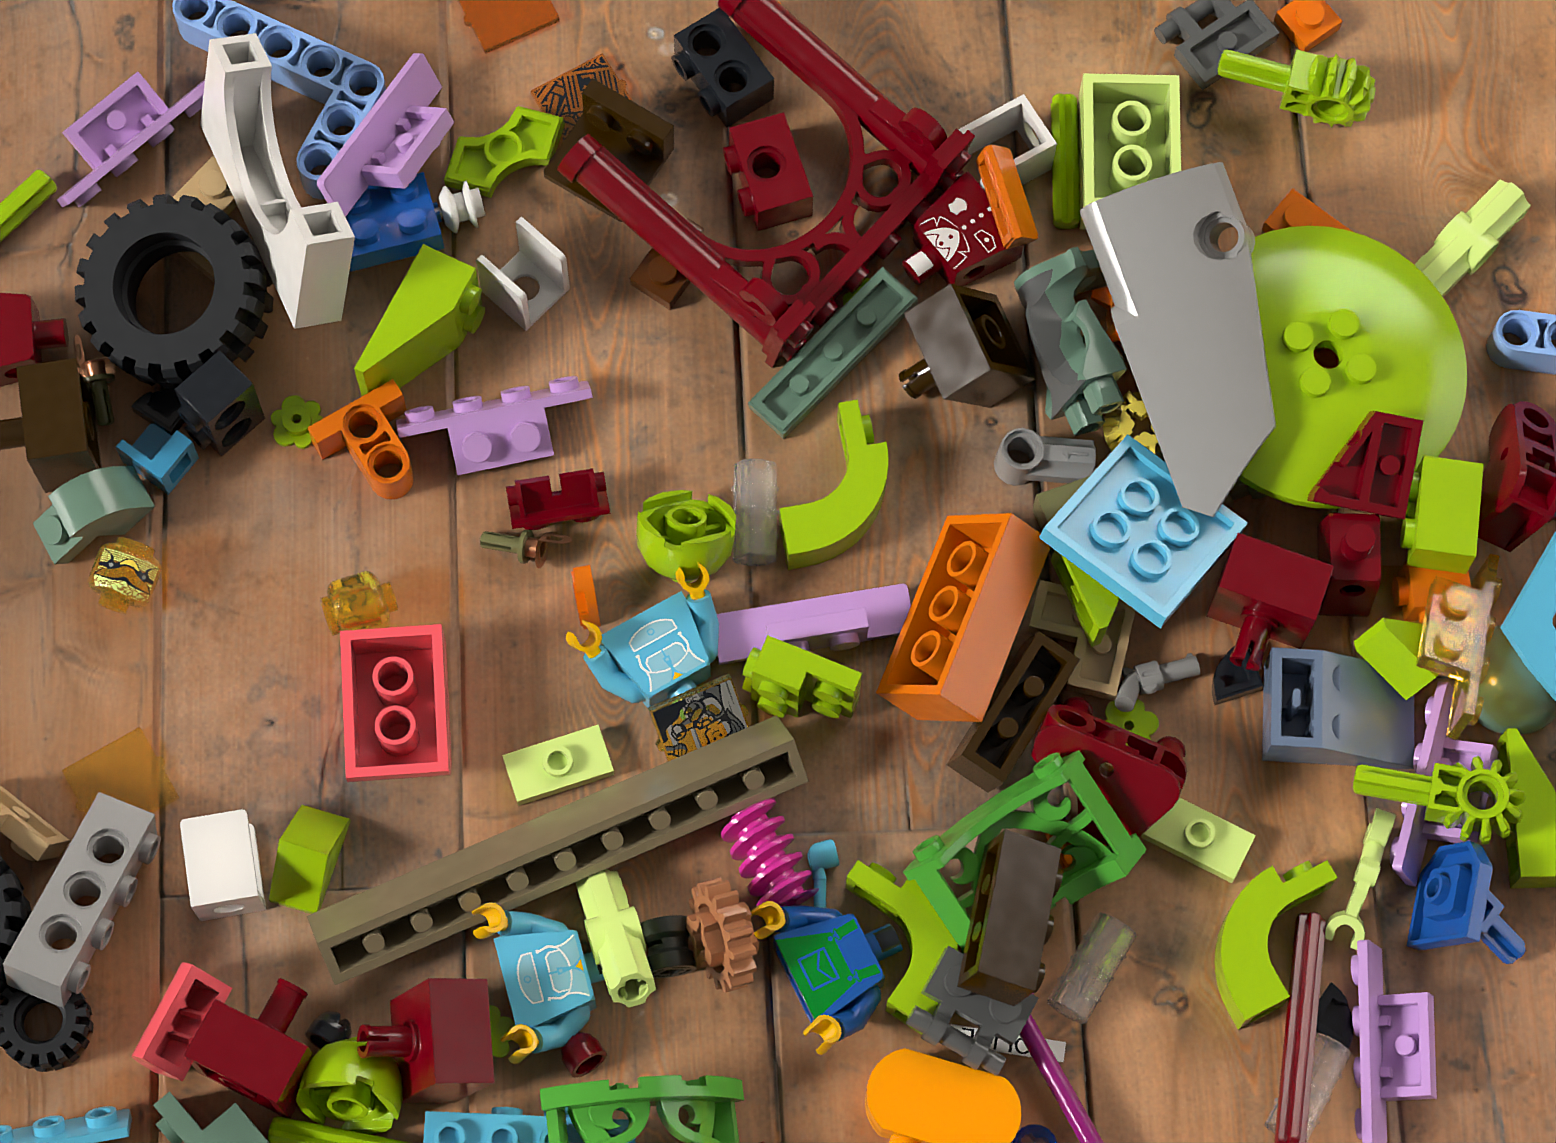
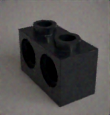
(731, 64)
(218, 404)

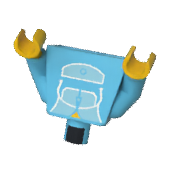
(659, 649)
(543, 977)

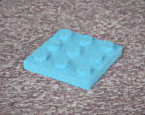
(1136, 535)

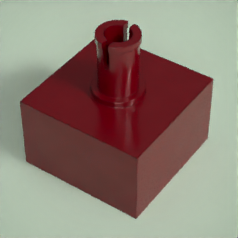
(1268, 596)
(437, 1039)
(254, 1053)

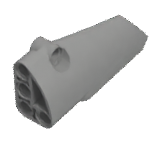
(1188, 324)

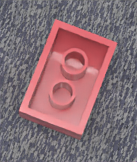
(395, 703)

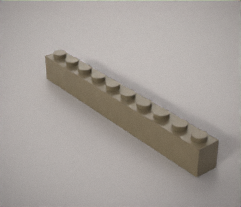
(557, 849)

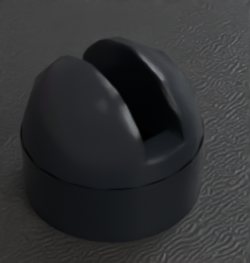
(328, 1029)

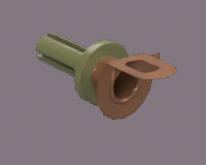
(98, 382)
(524, 546)

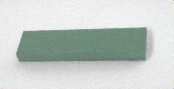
(832, 353)

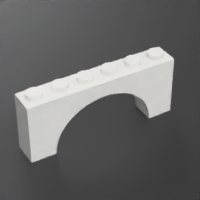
(301, 246)

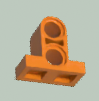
(373, 452)

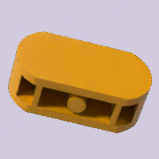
(939, 1101)

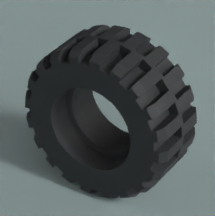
(132, 248)

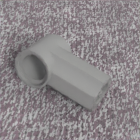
(1050, 458)

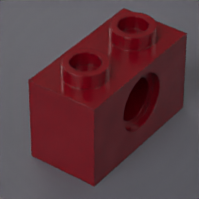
(772, 146)

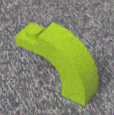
(838, 521)
(918, 921)
(1241, 951)

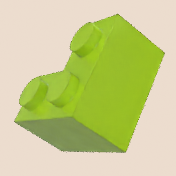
(1443, 515)

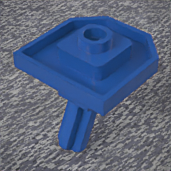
(1457, 906)

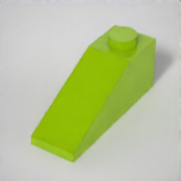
(1533, 840)

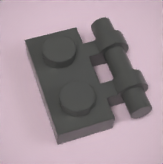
(1237, 29)
(990, 1015)

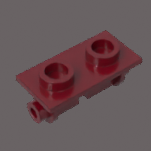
(536, 506)

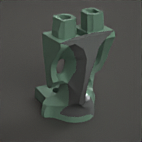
(1069, 340)

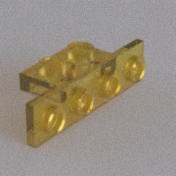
(1455, 638)

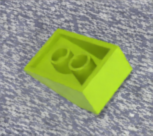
(423, 322)

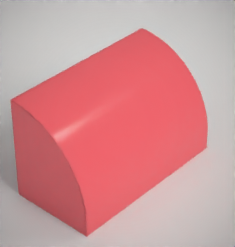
(178, 1020)

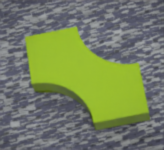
(522, 142)

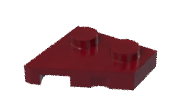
(1373, 467)

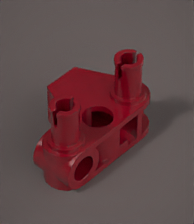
(1516, 487)
(1143, 775)

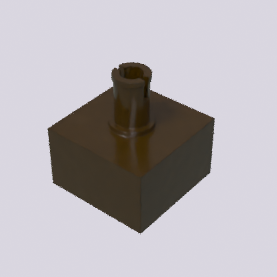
(965, 348)
(55, 422)

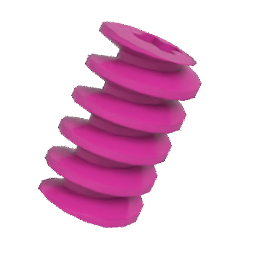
(766, 856)

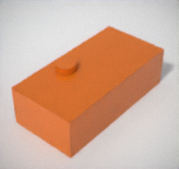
(964, 617)

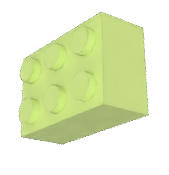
(1126, 132)

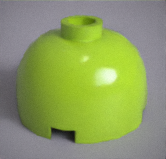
(684, 531)
(351, 1089)

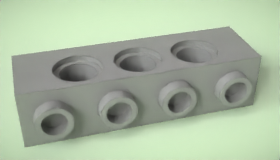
(106, 829)

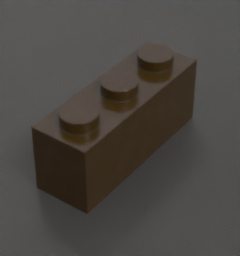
(1014, 712)
(1011, 918)

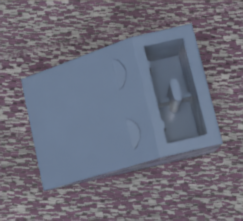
(1333, 712)

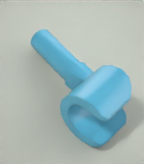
(820, 857)

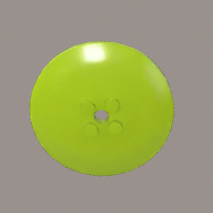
(1391, 343)

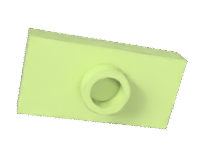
(558, 765)
(1201, 839)

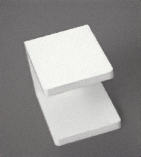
(1017, 116)
(537, 260)
(222, 865)

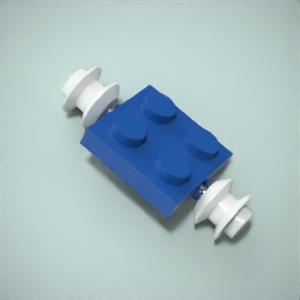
(398, 221)

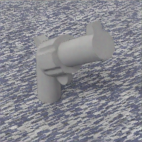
(1151, 677)

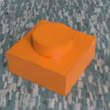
(1307, 22)

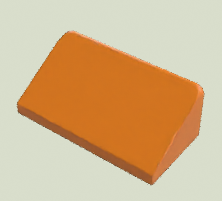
(1006, 196)

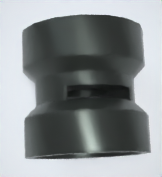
(668, 946)

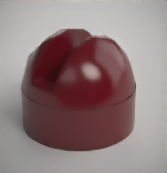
(582, 1054)

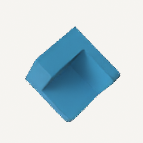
(159, 456)

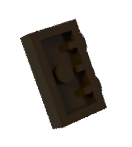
(625, 129)

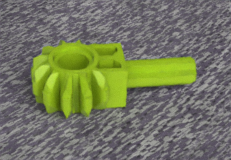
(1312, 85)
(1447, 793)

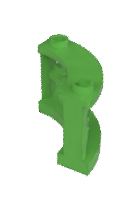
(1092, 861)
(591, 1106)

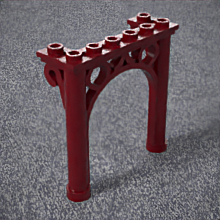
(770, 317)

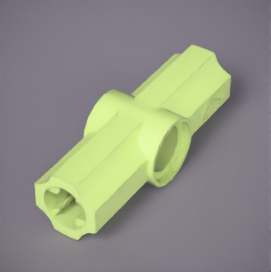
(1473, 236)
(616, 938)

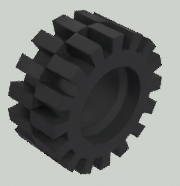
(46, 1053)

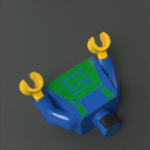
(829, 965)

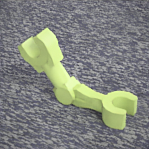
(1365, 876)

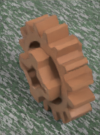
(722, 935)

